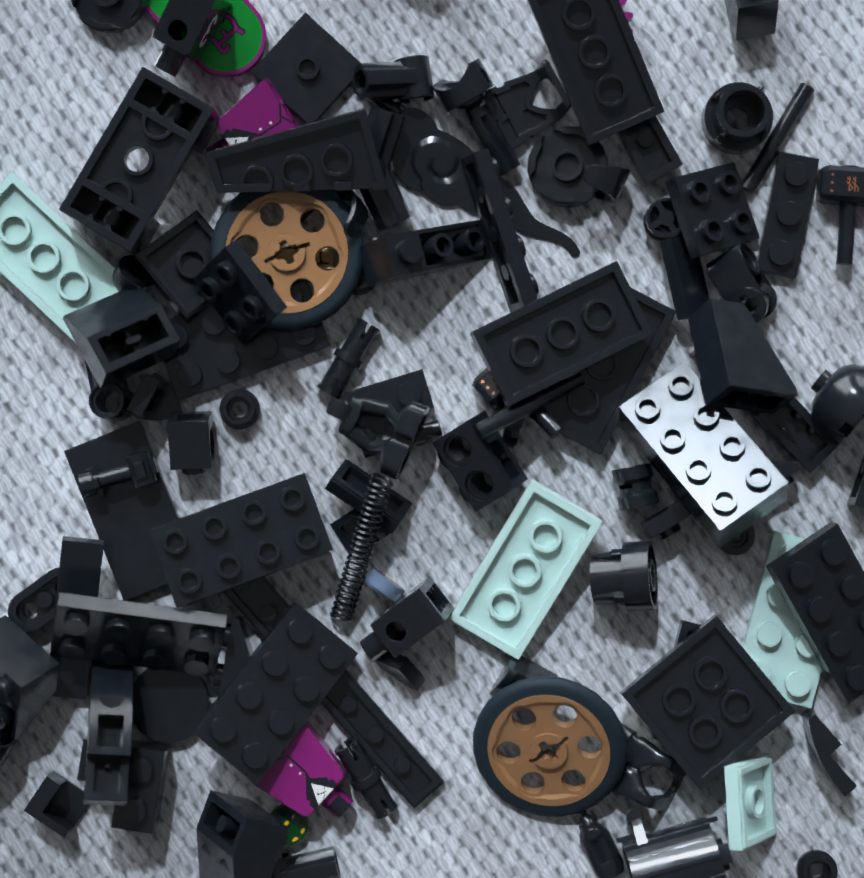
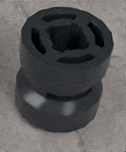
(635, 486)

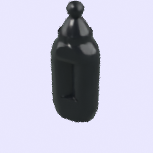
(599, 847)

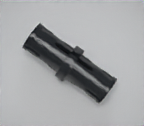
(348, 358)
(365, 778)

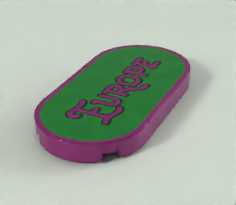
(237, 43)

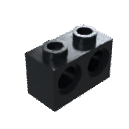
(486, 456)

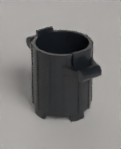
(675, 851)

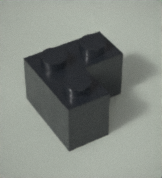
(145, 786)

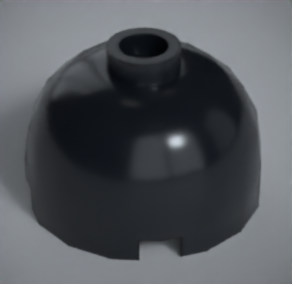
(839, 402)

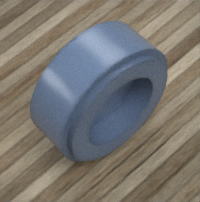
(384, 585)

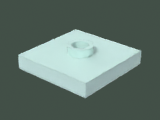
(750, 801)

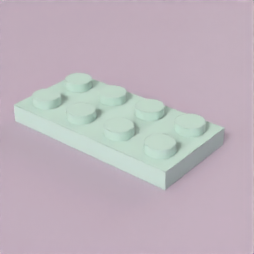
(48, 255)
(525, 569)
(775, 637)

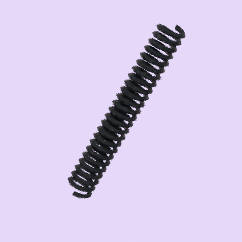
(349, 614)

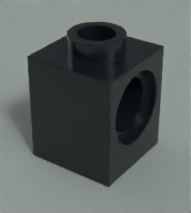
(191, 441)

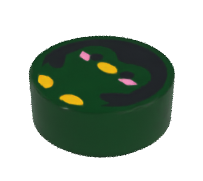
(296, 822)

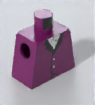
(255, 116)
(307, 775)

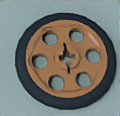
(332, 286)
(542, 697)

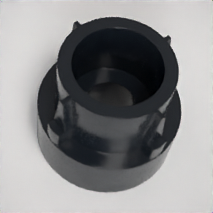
(746, 98)
(625, 576)

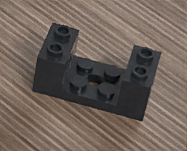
(123, 201)

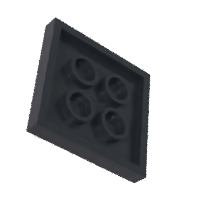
(707, 701)

